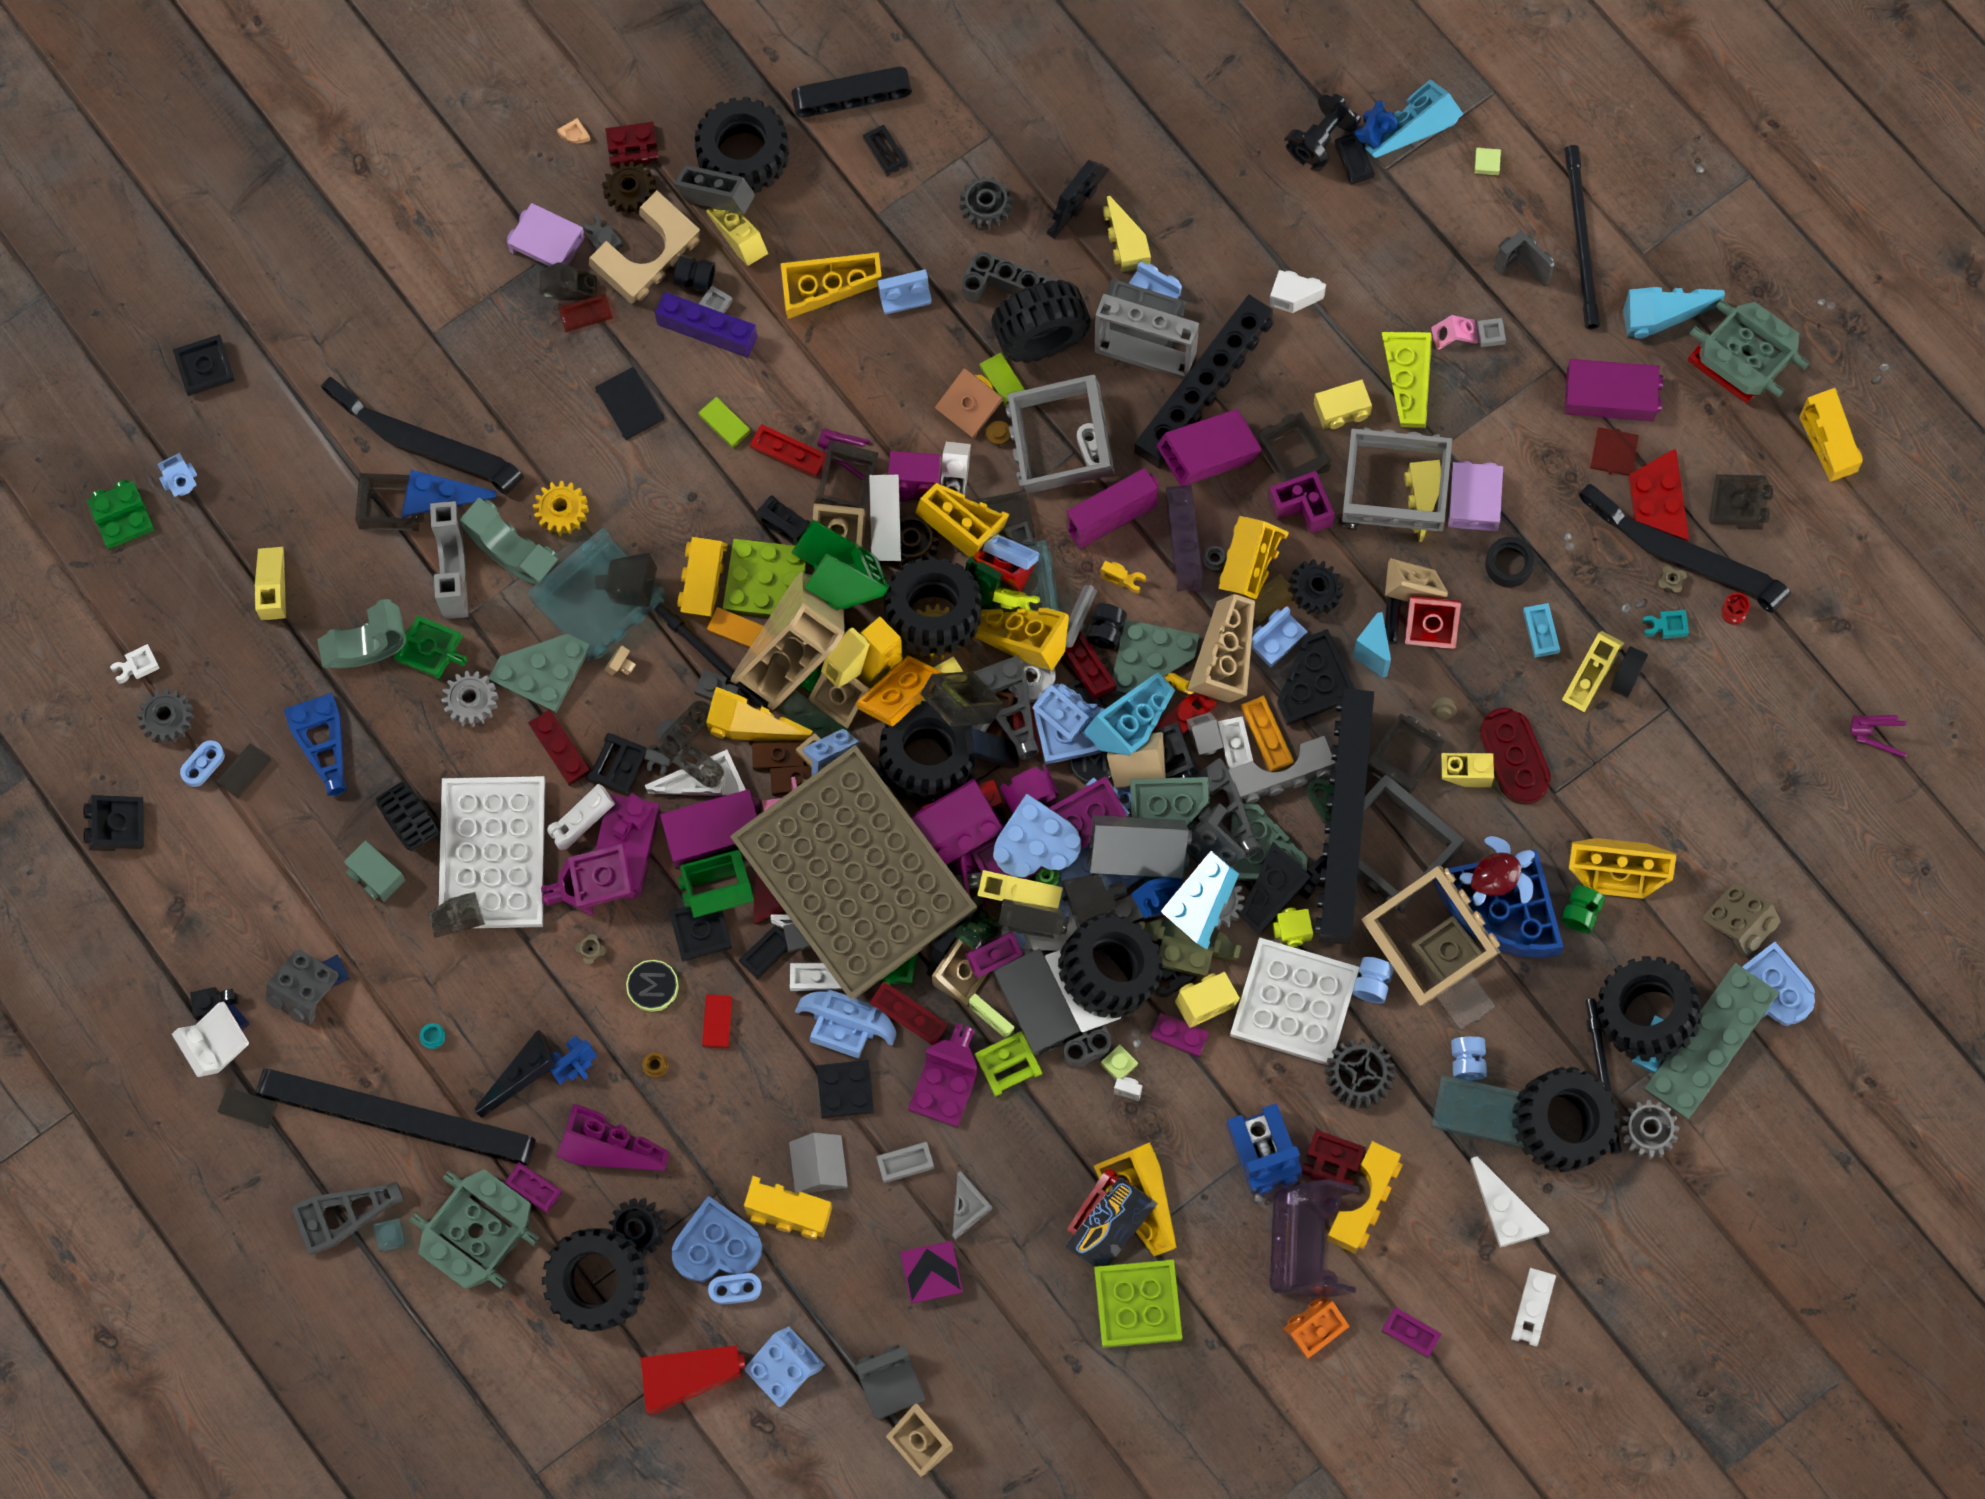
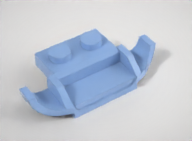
(844, 1023)

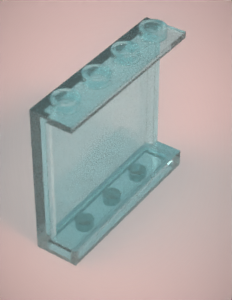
(578, 608)

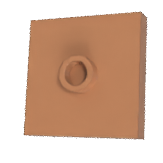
(969, 403)

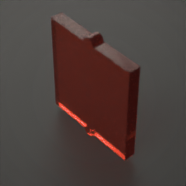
(1614, 451)

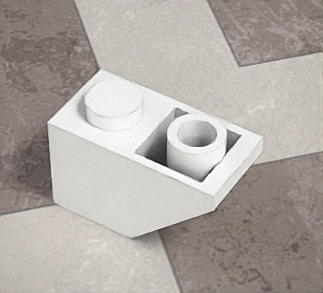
(1295, 292)
(955, 466)

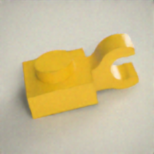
(1117, 575)

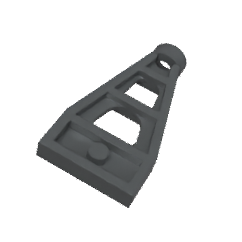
(1003, 676)
(1221, 780)
(313, 1225)

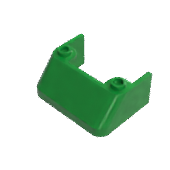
(843, 570)

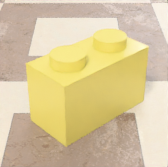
(1343, 405)
(1206, 999)

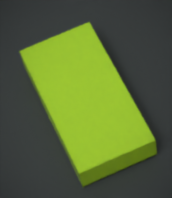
(1001, 376)
(724, 422)

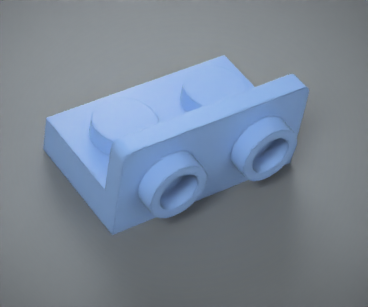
(1151, 279)
(904, 292)
(1277, 636)
(1063, 710)
(829, 748)

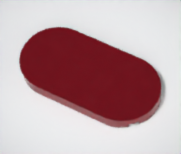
(1516, 756)

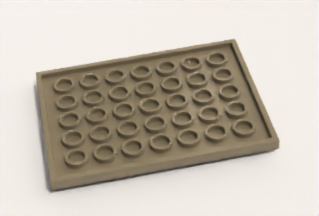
(853, 872)

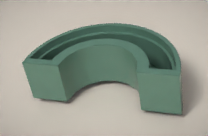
(504, 546)
(366, 644)

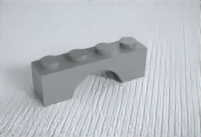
(1255, 782)

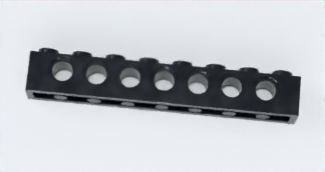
(1249, 312)

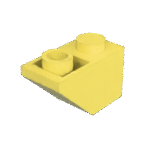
(846, 659)
(1468, 769)

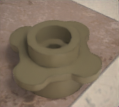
(1668, 585)
(585, 944)

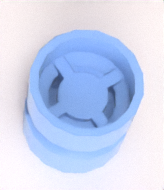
(1372, 984)
(1468, 1057)

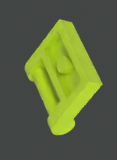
(1003, 1056)

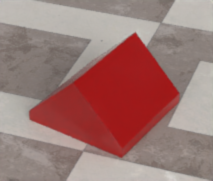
(1012, 575)
(1432, 622)

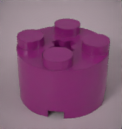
(1032, 782)

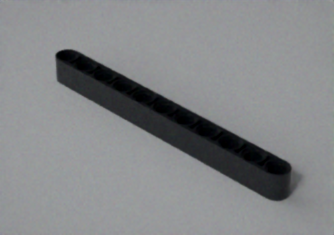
(395, 1116)

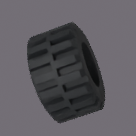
(406, 816)

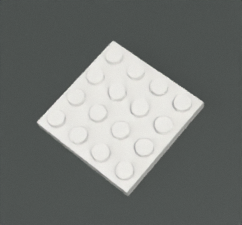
(1294, 1001)

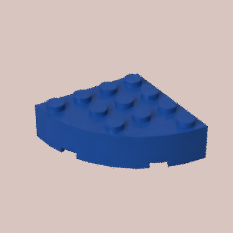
(1519, 928)

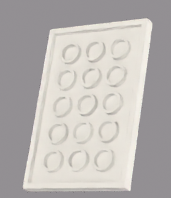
(494, 847)

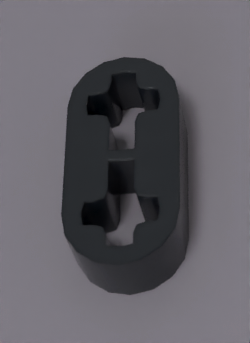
(1175, 984)

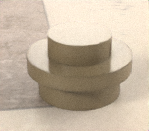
(1443, 708)

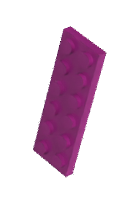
(1078, 809)

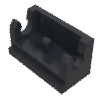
(782, 520)

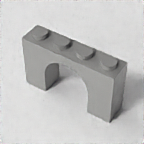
(451, 582)

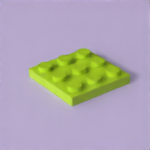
(759, 576)
(1138, 1303)

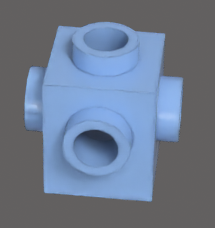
(177, 475)

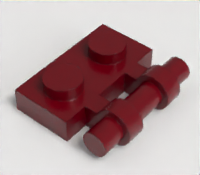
(632, 138)
(1334, 1152)

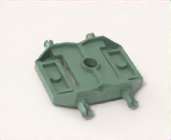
(1725, 345)
(462, 1213)

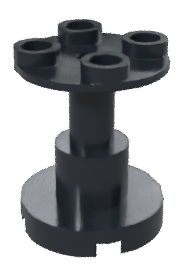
(1310, 145)

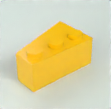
(1830, 435)
(1249, 556)
(701, 576)

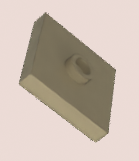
(1446, 949)

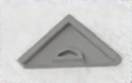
(969, 1206)

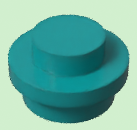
(432, 1036)

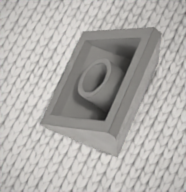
(818, 1163)

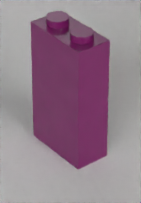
(1613, 390)
(1209, 447)
(1112, 508)
(706, 827)
(637, 842)

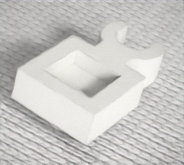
(139, 662)

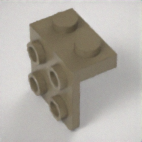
(1743, 918)

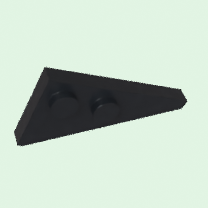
(526, 1067)

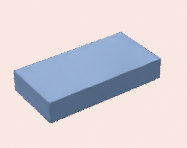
(1011, 551)

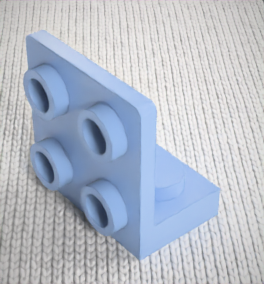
(783, 1365)

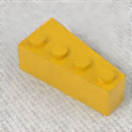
(827, 280)

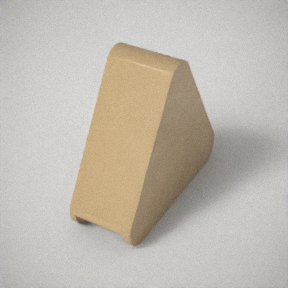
(790, 644)

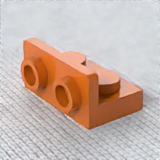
(1316, 1326)

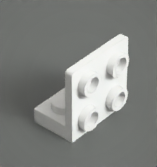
(211, 1041)

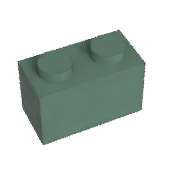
(374, 872)

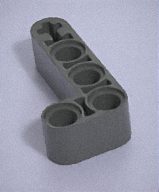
(991, 276)
(1084, 1044)

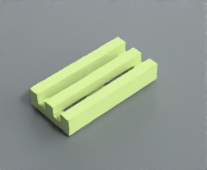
(991, 1017)

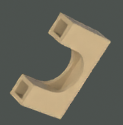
(633, 278)

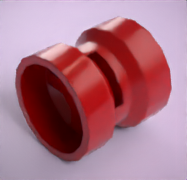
(1737, 603)

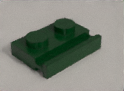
(987, 579)

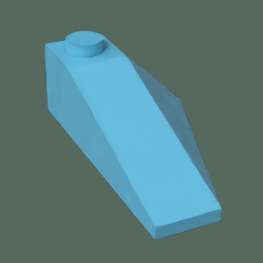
(1427, 113)
(1652, 310)
(1130, 720)

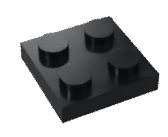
(203, 365)
(700, 934)
(845, 1089)

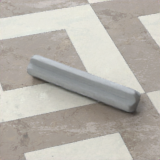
(1079, 613)

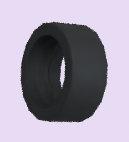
(1515, 544)
(1629, 671)

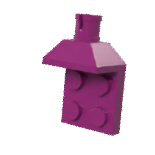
(592, 880)
(946, 1079)

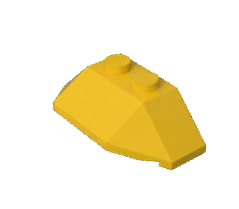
(1621, 866)

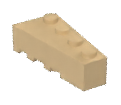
(1226, 651)

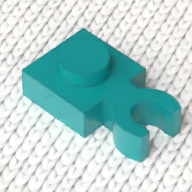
(1671, 624)

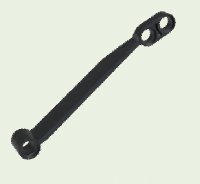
(494, 468)
(1768, 591)

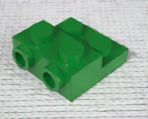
(120, 513)

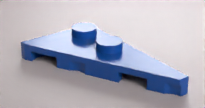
(428, 489)

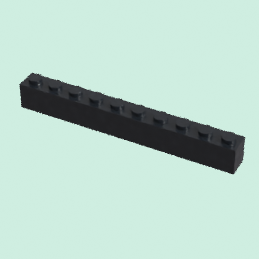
(1346, 816)

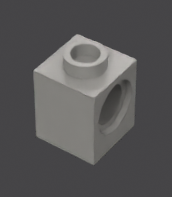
(1205, 734)

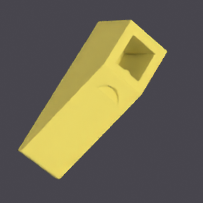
(739, 234)
(1128, 237)
(1424, 485)
(270, 584)
(1002, 887)

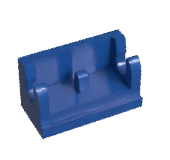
(1155, 895)

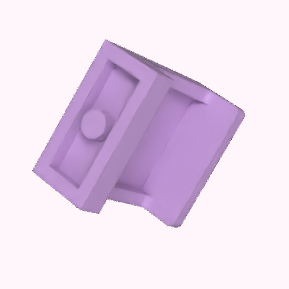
(545, 236)
(1475, 496)

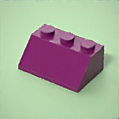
(958, 822)

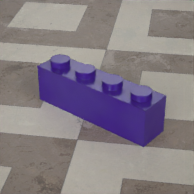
(706, 324)

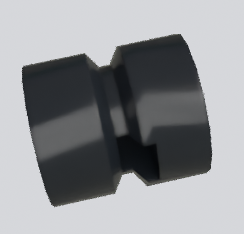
(694, 273)
(1106, 626)

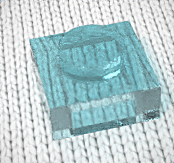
(389, 1235)

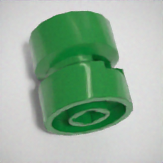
(1582, 910)

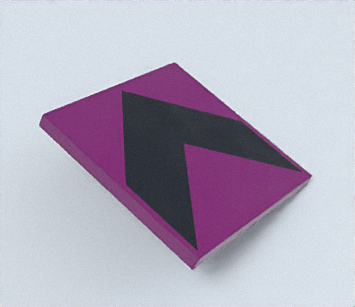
(931, 1272)

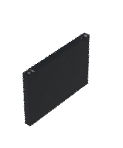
(629, 403)

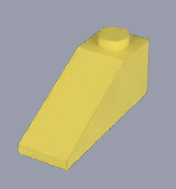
(1593, 670)

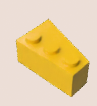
(960, 519)
(883, 652)
(787, 1209)

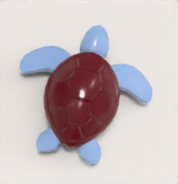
(1500, 873)

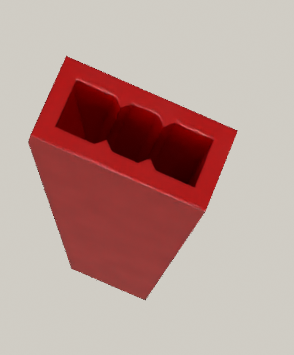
(684, 1375)

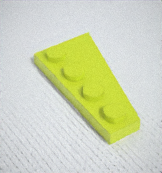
(1409, 370)

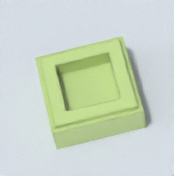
(1487, 161)

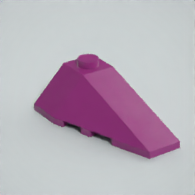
(595, 1142)

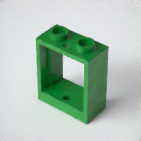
(711, 870)

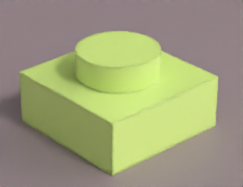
(1119, 1063)

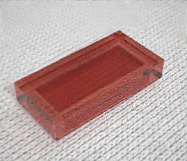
(585, 312)

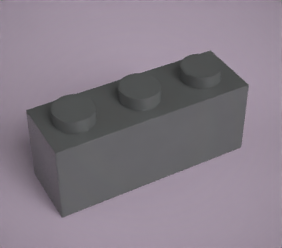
(714, 189)

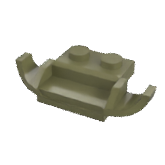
(1183, 953)

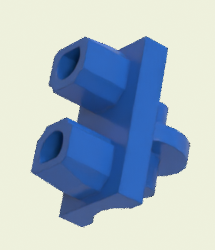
(1376, 125)
(574, 1062)

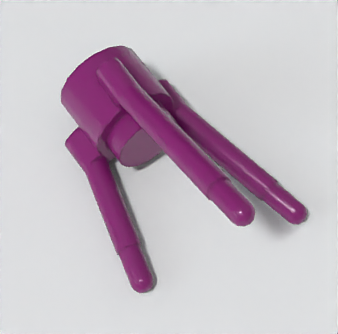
(827, 435)
(1863, 726)
(964, 866)

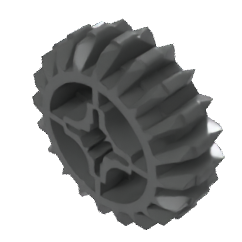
(1350, 1070)

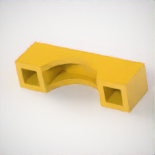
(1351, 1227)

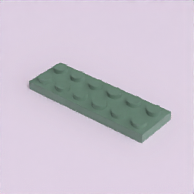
(1724, 1027)

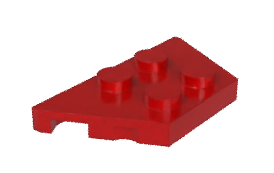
(1659, 496)

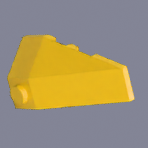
(1031, 635)
(737, 720)
(1143, 1171)

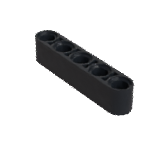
(851, 92)

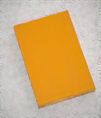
(897, 691)

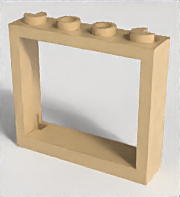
(1399, 963)

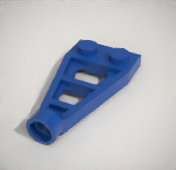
(311, 715)

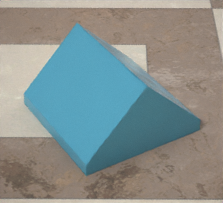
(1373, 648)

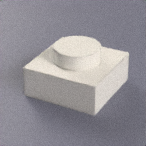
(1128, 1088)

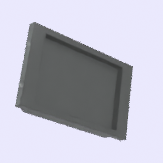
(1145, 298)

